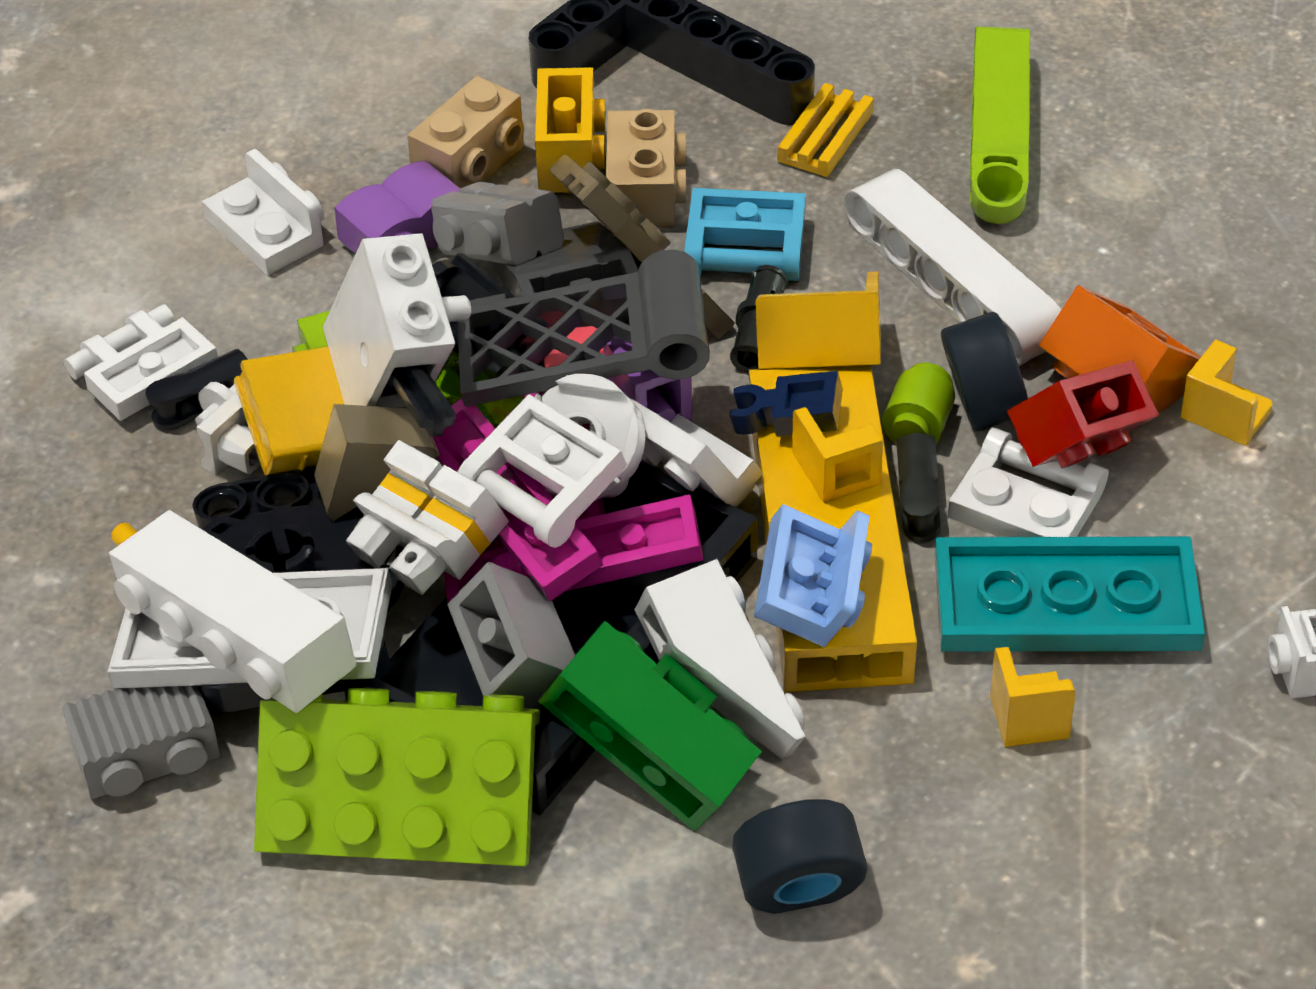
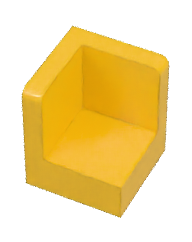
(1219, 404)
(837, 460)
(1031, 705)

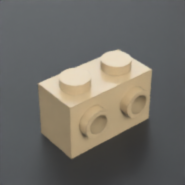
(470, 133)
(643, 161)

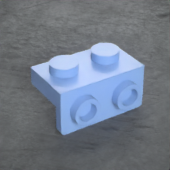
(813, 574)

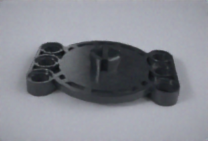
(282, 540)

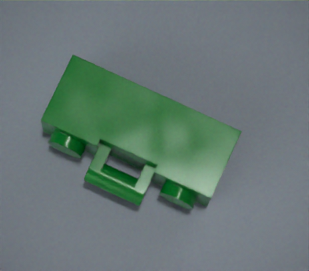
(652, 724)

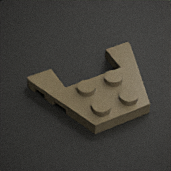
(626, 223)

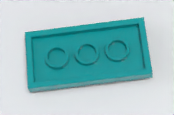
(1068, 594)

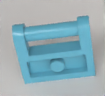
(746, 220)

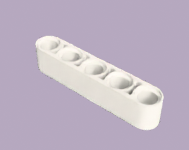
(949, 259)

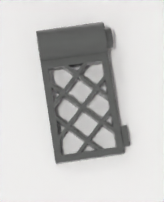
(664, 330)

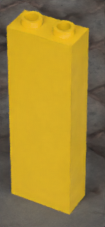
(883, 639)

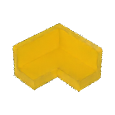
(820, 328)

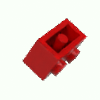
(1083, 415)

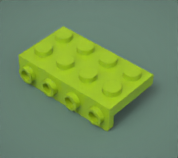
(397, 778)

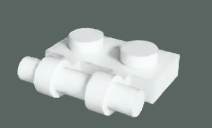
(135, 356)

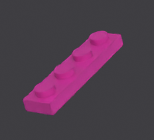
(626, 541)
(549, 567)

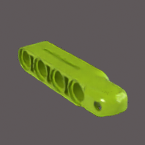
(1000, 123)

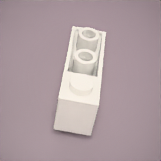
(704, 628)

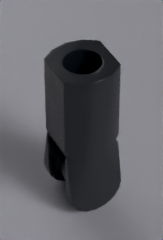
(177, 395)

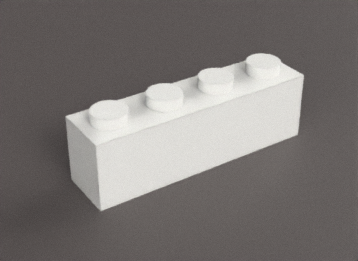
(232, 611)

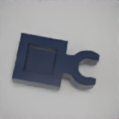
(760, 407)

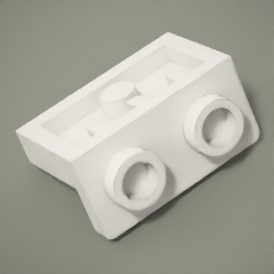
(267, 215)

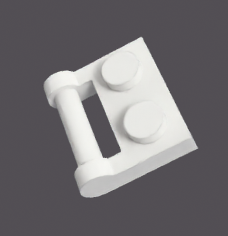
(553, 453)
(1020, 507)

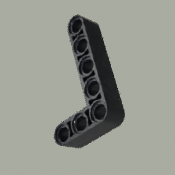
(685, 38)

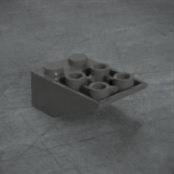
(586, 255)

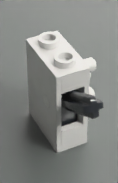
(394, 330)

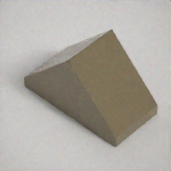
(356, 450)

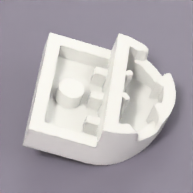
(698, 457)

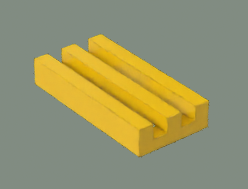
(836, 105)

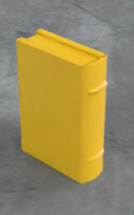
(288, 406)

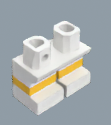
(431, 513)

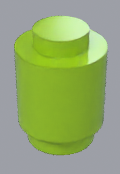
(919, 402)

